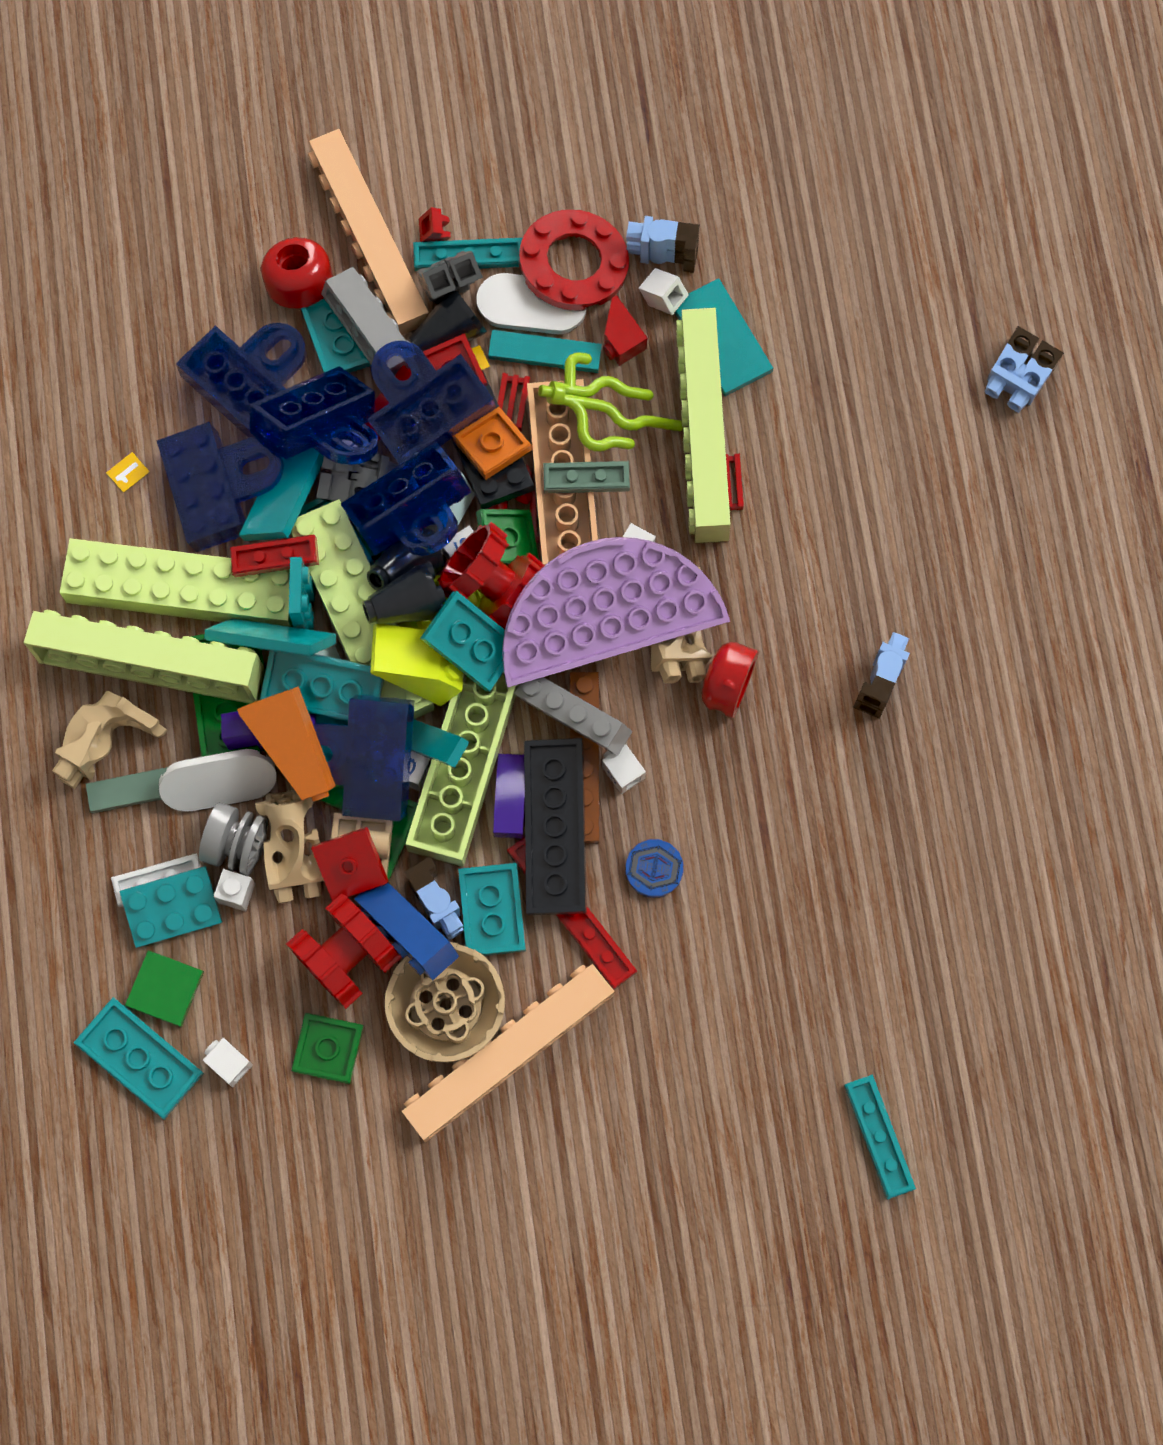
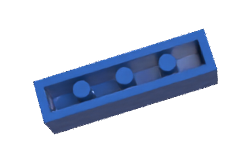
(408, 930)

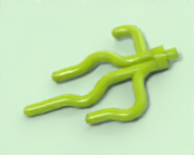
(576, 398)

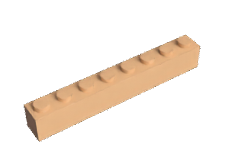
(368, 230)
(508, 1052)

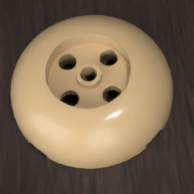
(460, 1036)

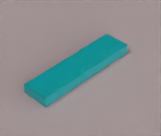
(487, 252)
(541, 350)
(437, 744)
(879, 1137)

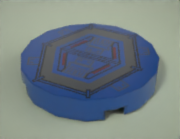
(654, 868)

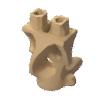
(677, 655)
(90, 735)
(288, 812)

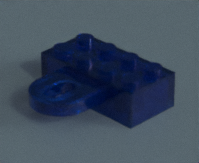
(240, 376)
(428, 404)
(319, 417)
(211, 483)
(409, 501)
(372, 756)

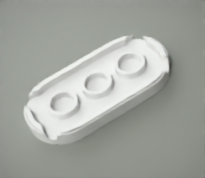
(510, 304)
(217, 778)

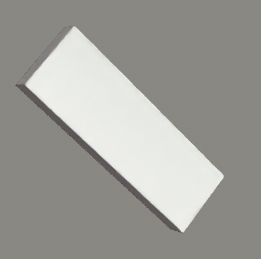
(153, 873)

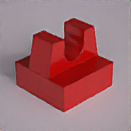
(432, 225)

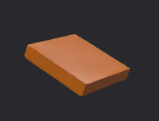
(492, 443)

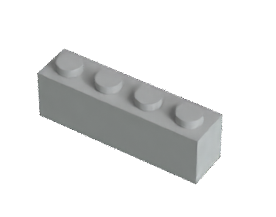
(362, 315)
(575, 713)

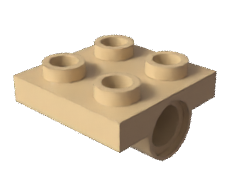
(379, 830)

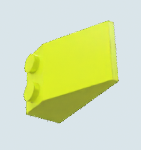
(412, 664)

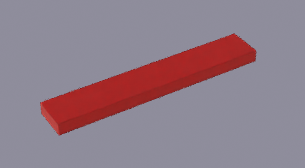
(588, 934)

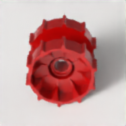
(478, 567)
(344, 950)

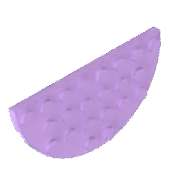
(604, 604)

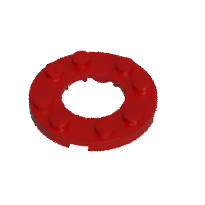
(573, 293)

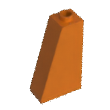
(289, 738)

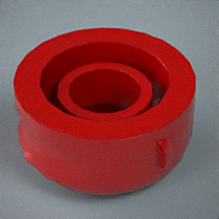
(299, 286)
(728, 677)

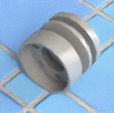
(228, 837)

